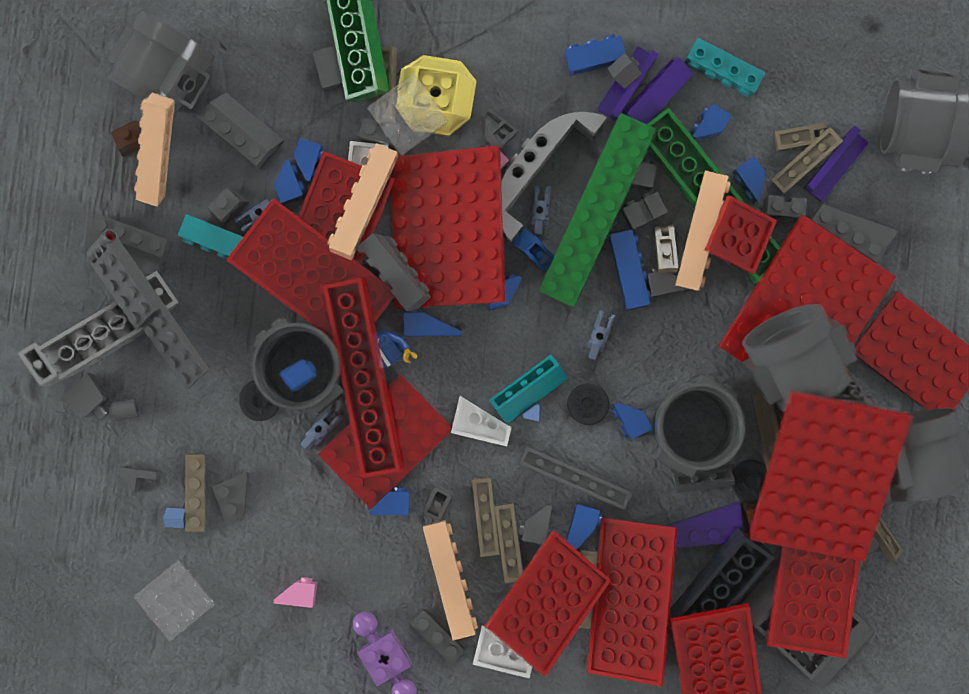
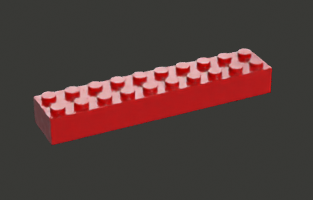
(363, 377)

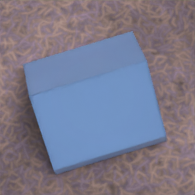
(532, 413)
(174, 517)

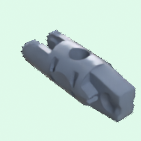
(253, 214)
(540, 220)
(595, 344)
(314, 436)

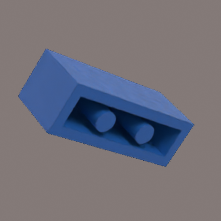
(593, 54)

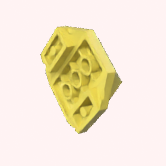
(453, 82)

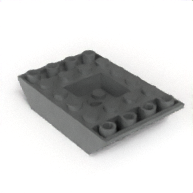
(815, 666)

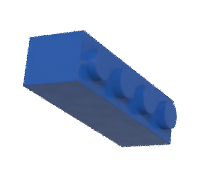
(629, 270)

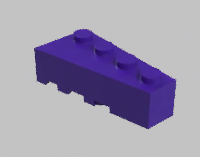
(709, 527)

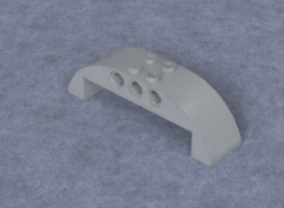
(551, 136)
(88, 340)

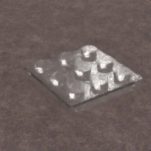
(407, 114)
(174, 600)

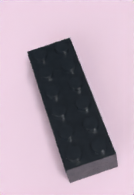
(725, 576)

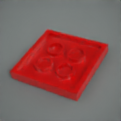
(740, 235)

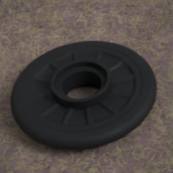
(248, 405)
(576, 408)
(740, 474)

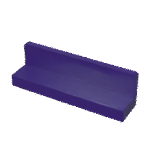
(659, 91)
(617, 96)
(836, 164)

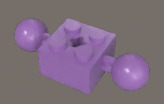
(387, 644)

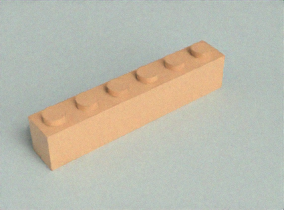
(154, 149)
(363, 201)
(705, 215)
(449, 580)

